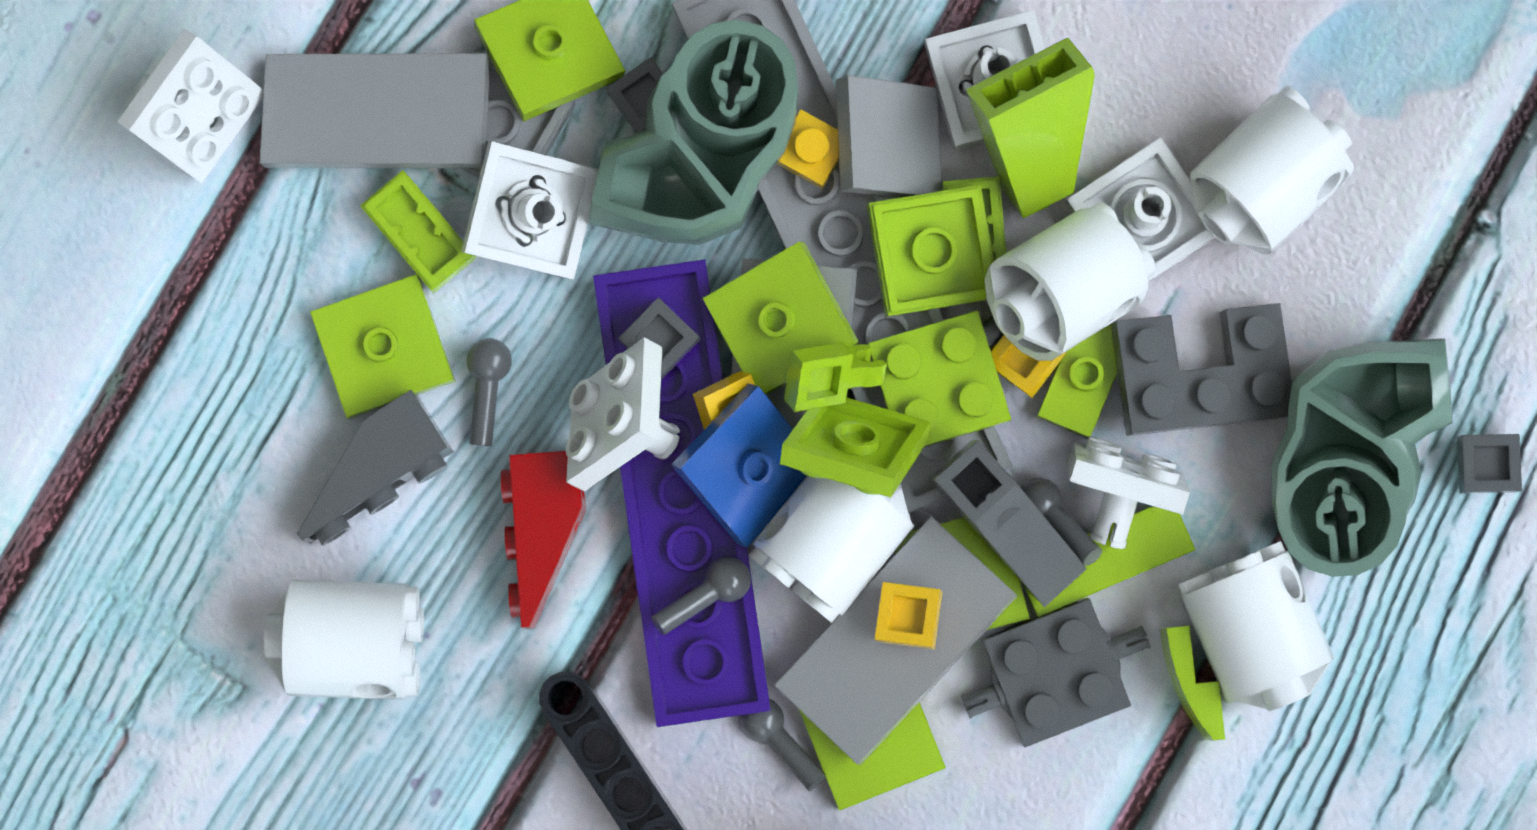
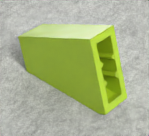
(1036, 124)

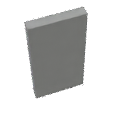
(375, 110)
(867, 687)

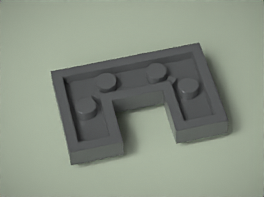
(1164, 399)

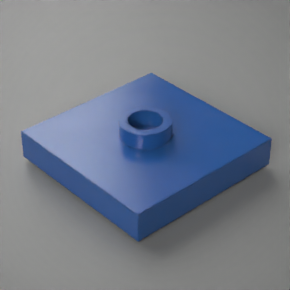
(738, 465)

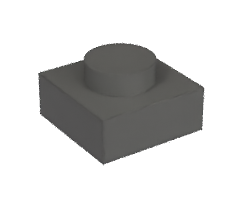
(632, 93)
(664, 328)
(1489, 463)

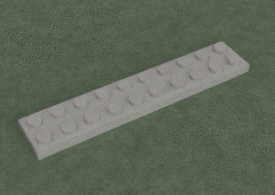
(834, 221)

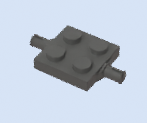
(1056, 672)

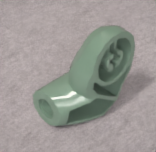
(707, 141)
(1351, 451)

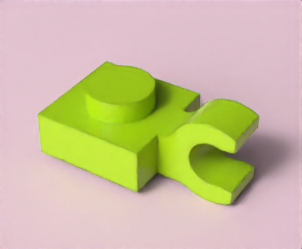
(825, 372)

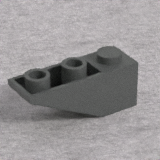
(382, 456)
(1008, 521)

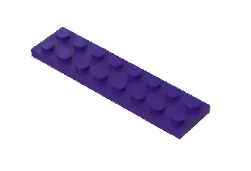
(716, 657)

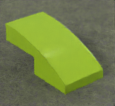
(1199, 700)

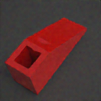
(545, 524)

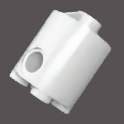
(1270, 173)
(1067, 282)
(831, 541)
(1258, 629)
(346, 639)

